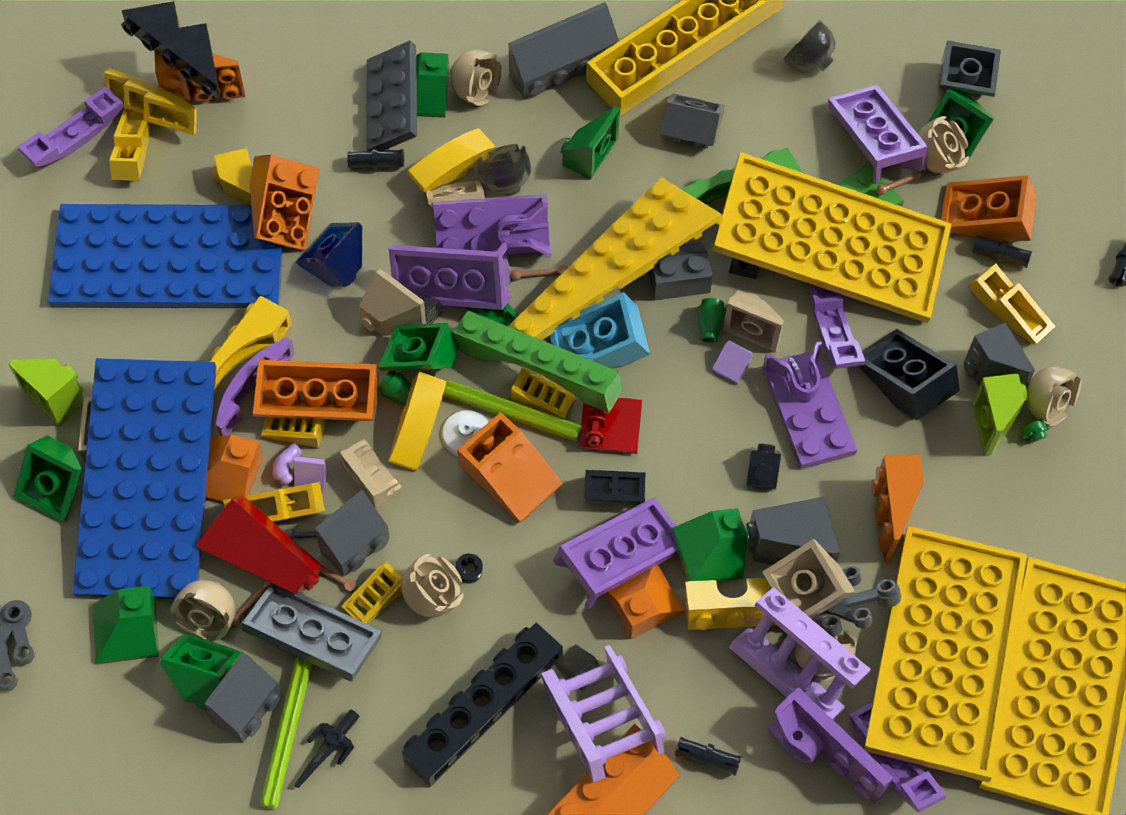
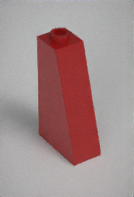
(259, 546)

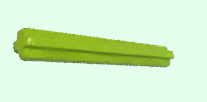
(512, 410)
(286, 734)

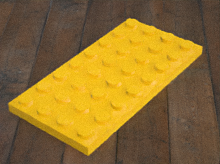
(832, 237)
(947, 654)
(1064, 692)

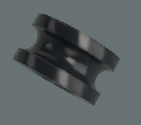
(478, 566)

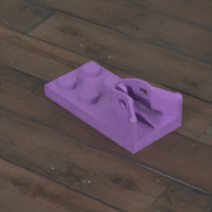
(879, 130)
(494, 221)
(452, 275)
(808, 408)
(619, 549)
(813, 732)

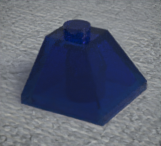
(335, 254)

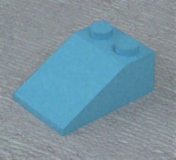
(605, 333)

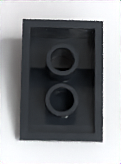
(910, 373)

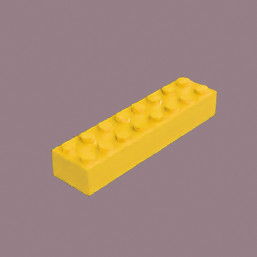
(671, 47)

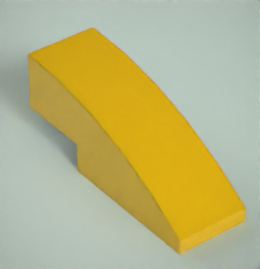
(130, 146)
(451, 160)
(1011, 304)
(417, 421)
(288, 502)

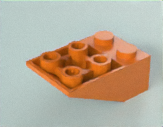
(228, 77)
(282, 200)
(508, 467)
(896, 491)

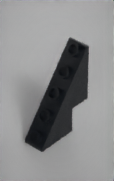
(178, 46)

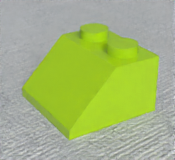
(49, 386)
(996, 408)

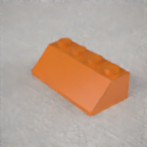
(316, 390)
(631, 784)

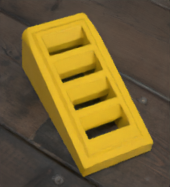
(536, 381)
(302, 437)
(376, 578)

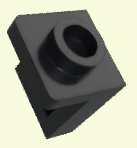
(763, 466)

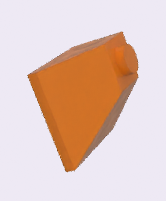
(232, 467)
(644, 602)

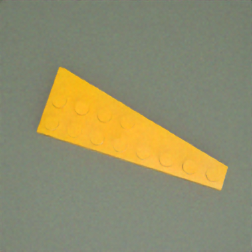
(626, 250)

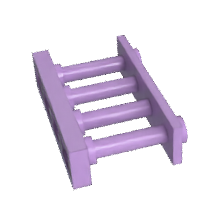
(785, 674)
(583, 733)

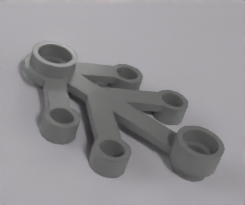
(886, 594)
(17, 627)

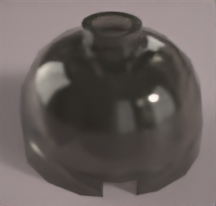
(812, 50)
(504, 169)

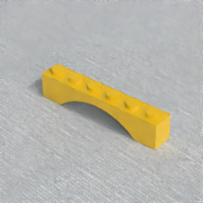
(260, 327)

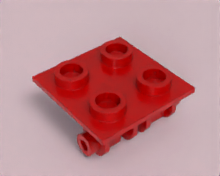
(612, 430)

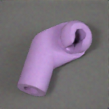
(282, 464)

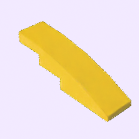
(153, 101)

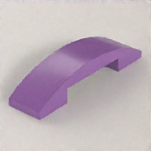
(75, 132)
(834, 328)
(244, 381)
(909, 780)

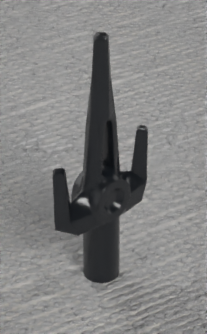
(334, 739)

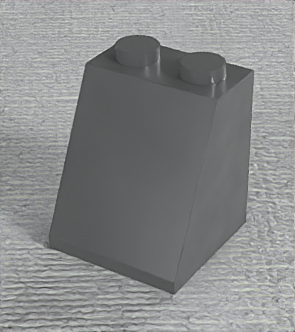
(786, 527)

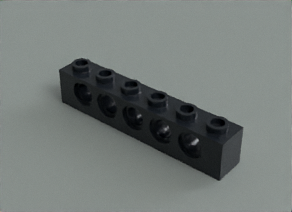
(432, 764)

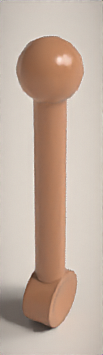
(882, 189)
(516, 274)
(349, 585)
(236, 620)

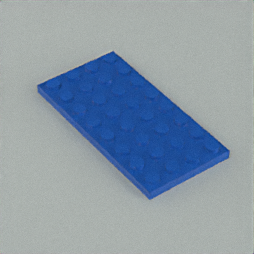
(161, 257)
(145, 476)

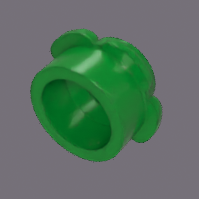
(1035, 431)

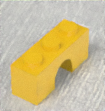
(711, 610)

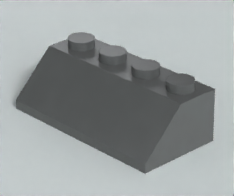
(560, 50)

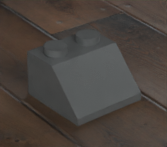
(969, 68)
(691, 120)
(682, 274)
(997, 354)
(352, 534)
(243, 698)

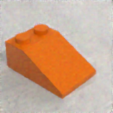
(991, 208)

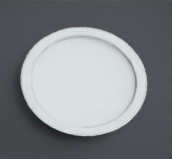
(460, 428)

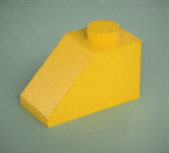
(234, 174)

